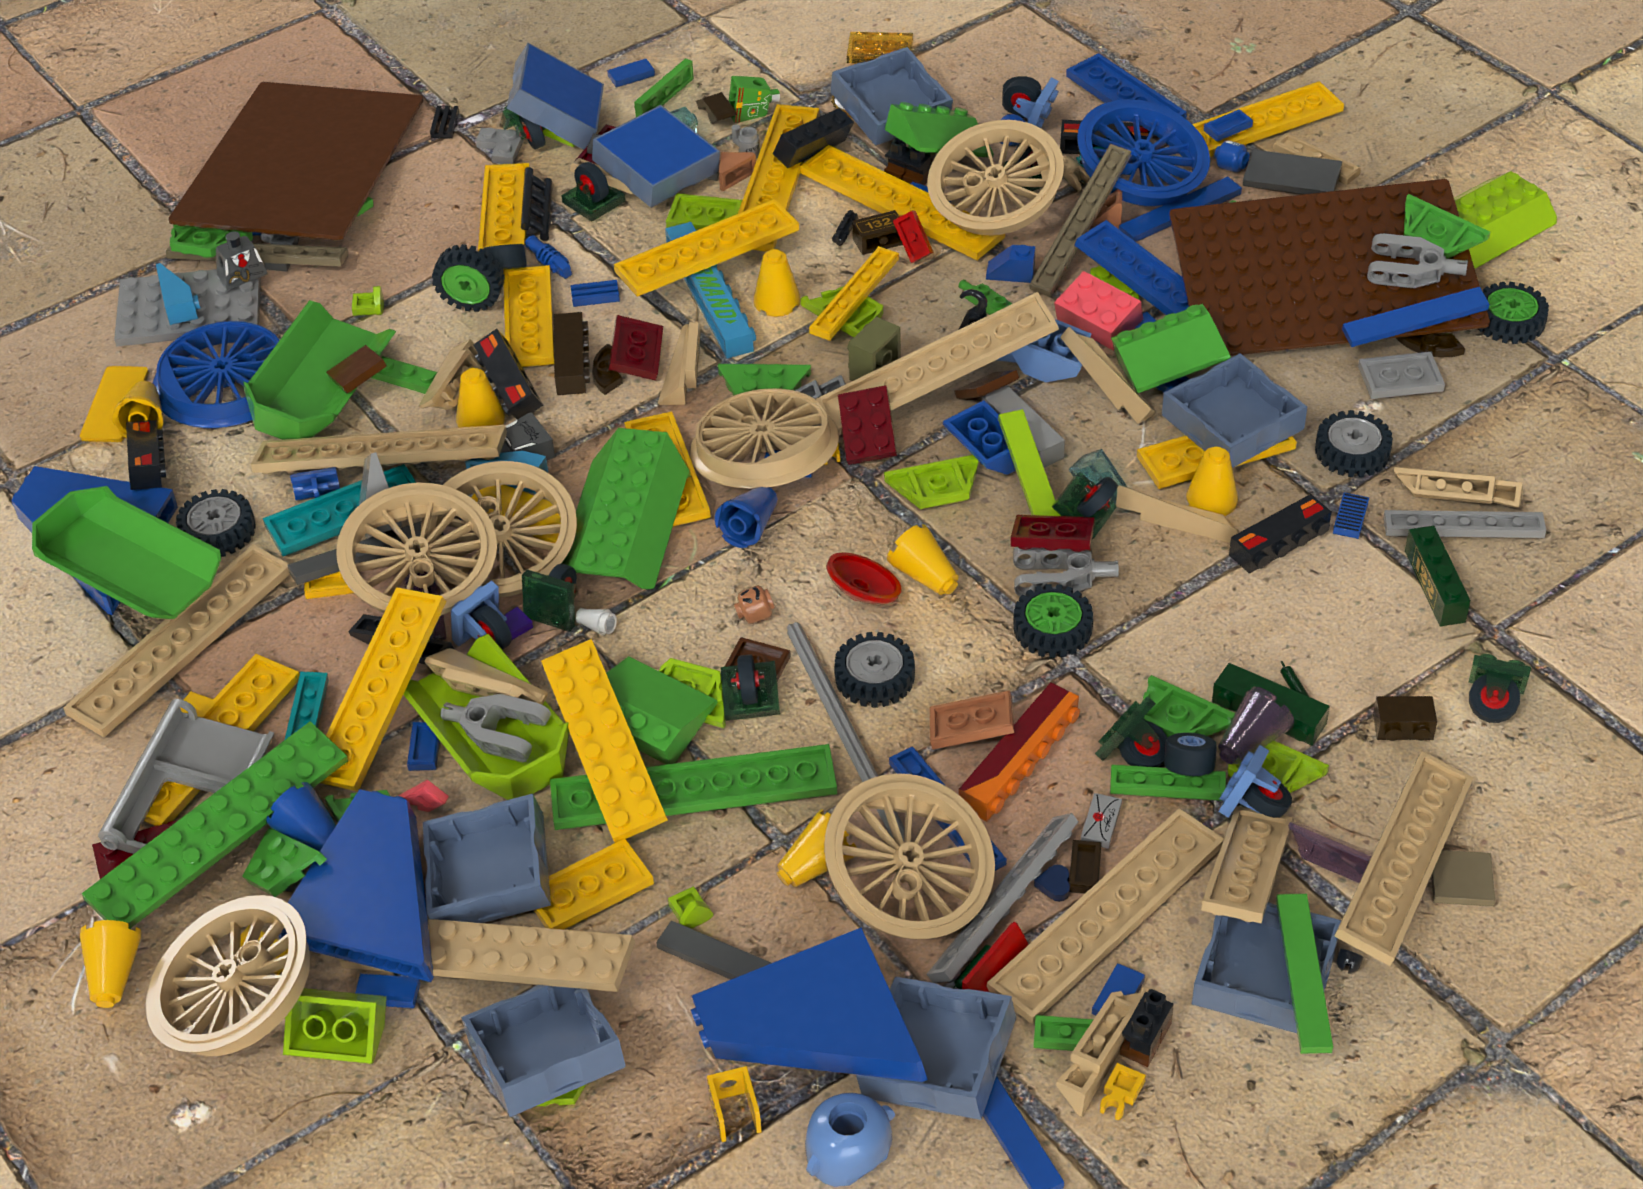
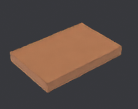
(971, 720)

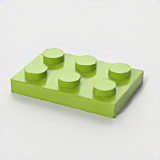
(701, 210)

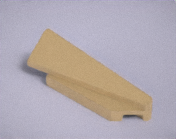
(683, 366)
(1107, 375)
(445, 386)
(1460, 487)
(480, 679)
(1097, 1050)

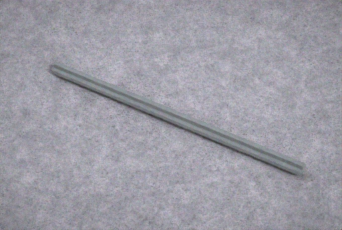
(836, 712)

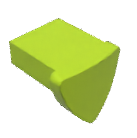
(368, 303)
(690, 908)

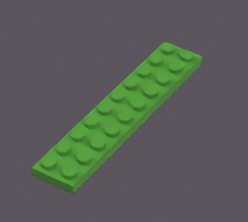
(710, 784)
(212, 828)

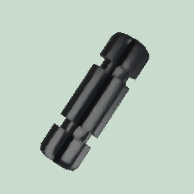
(844, 228)

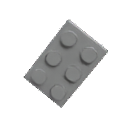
(1401, 375)

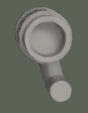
(746, 139)

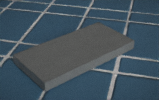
(1291, 173)

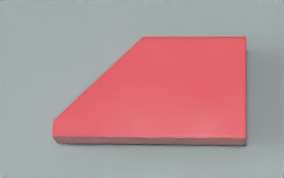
(425, 796)

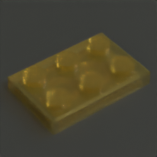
(871, 45)

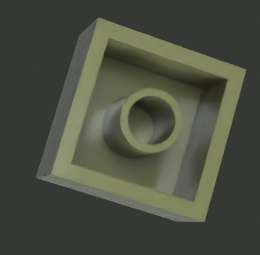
(873, 347)

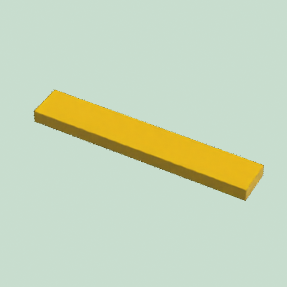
(853, 293)

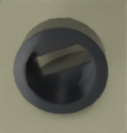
(1350, 959)

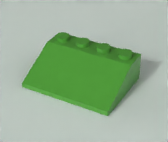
(928, 127)
(1170, 348)
(658, 709)

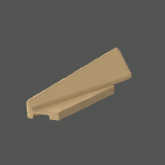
(1175, 515)

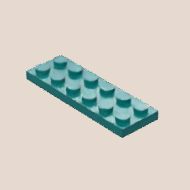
(322, 516)

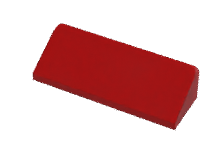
(996, 958)

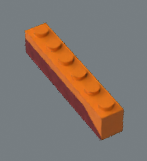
(1020, 751)

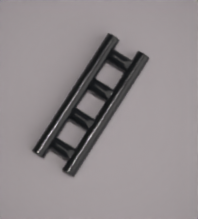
(528, 208)

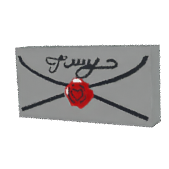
(1101, 819)

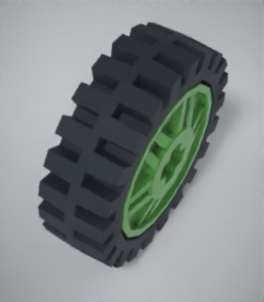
(468, 278)
(1515, 312)
(1053, 620)

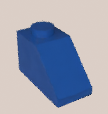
(1013, 264)

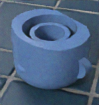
(842, 1158)

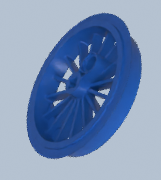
(1150, 160)
(207, 372)

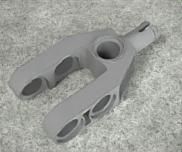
(1428, 271)
(1079, 569)
(481, 718)

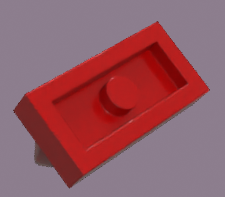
(913, 236)

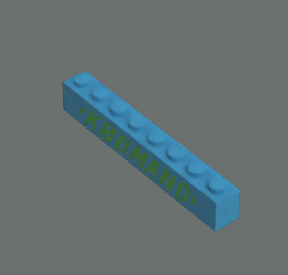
(717, 304)

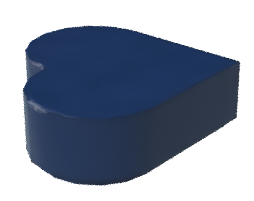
(1054, 883)

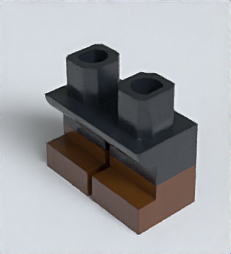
(907, 163)
(1147, 1027)

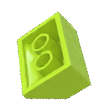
(335, 1026)

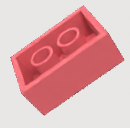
(1098, 308)

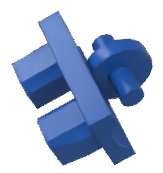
(314, 483)

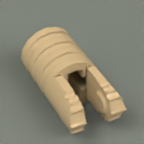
(1074, 173)

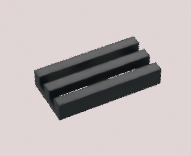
(436, 121)

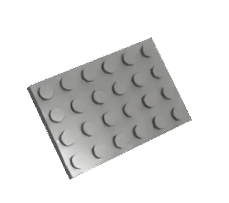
(144, 318)

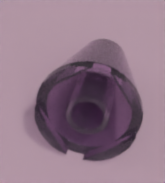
(1254, 724)

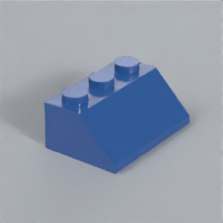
(982, 435)

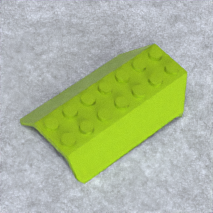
(1509, 210)
(498, 774)

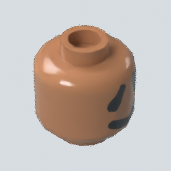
(754, 604)

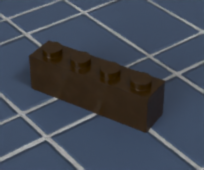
(570, 353)

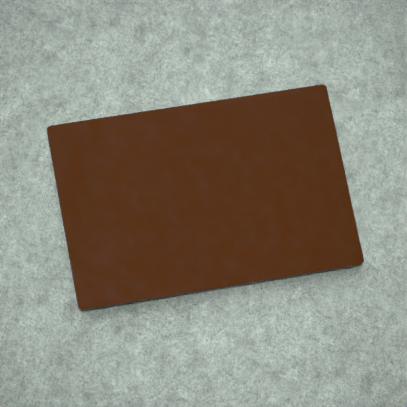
(298, 161)
(1299, 265)

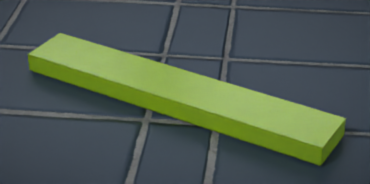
(1027, 463)

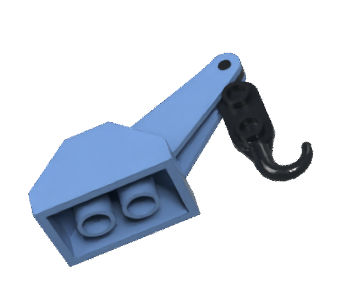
(1043, 359)

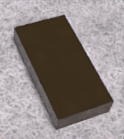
(1084, 865)

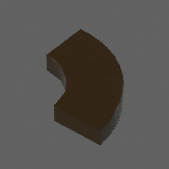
(1438, 345)
(605, 379)

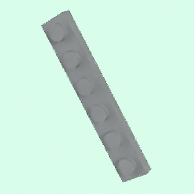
(1467, 523)

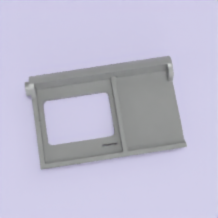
(184, 752)

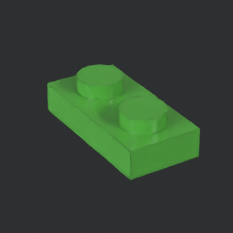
(1059, 1032)

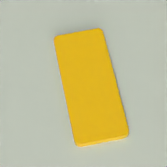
(113, 387)
(506, 496)

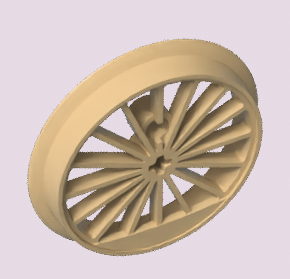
(996, 178)
(789, 424)
(514, 530)
(417, 553)
(907, 859)
(230, 978)

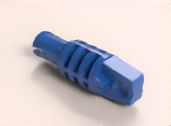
(548, 255)

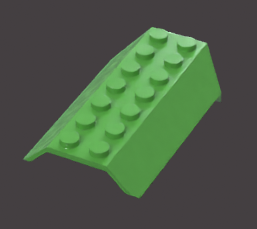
(291, 388)
(628, 507)
(125, 552)

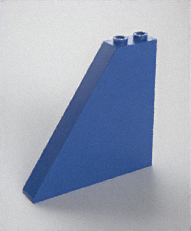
(47, 486)
(370, 890)
(813, 1013)

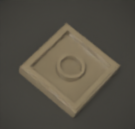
(1463, 879)

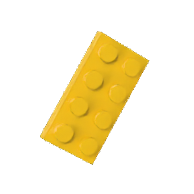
(594, 885)

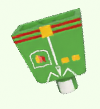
(750, 97)

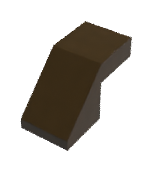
(717, 107)

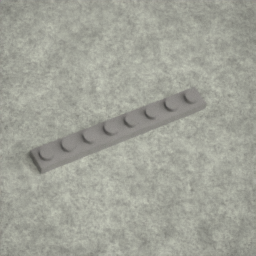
(998, 904)

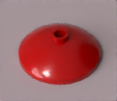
(863, 578)

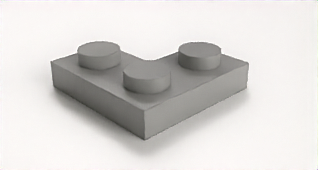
(504, 142)

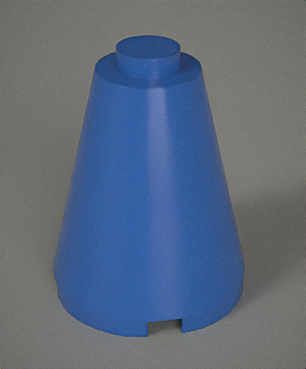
(746, 516)
(302, 816)

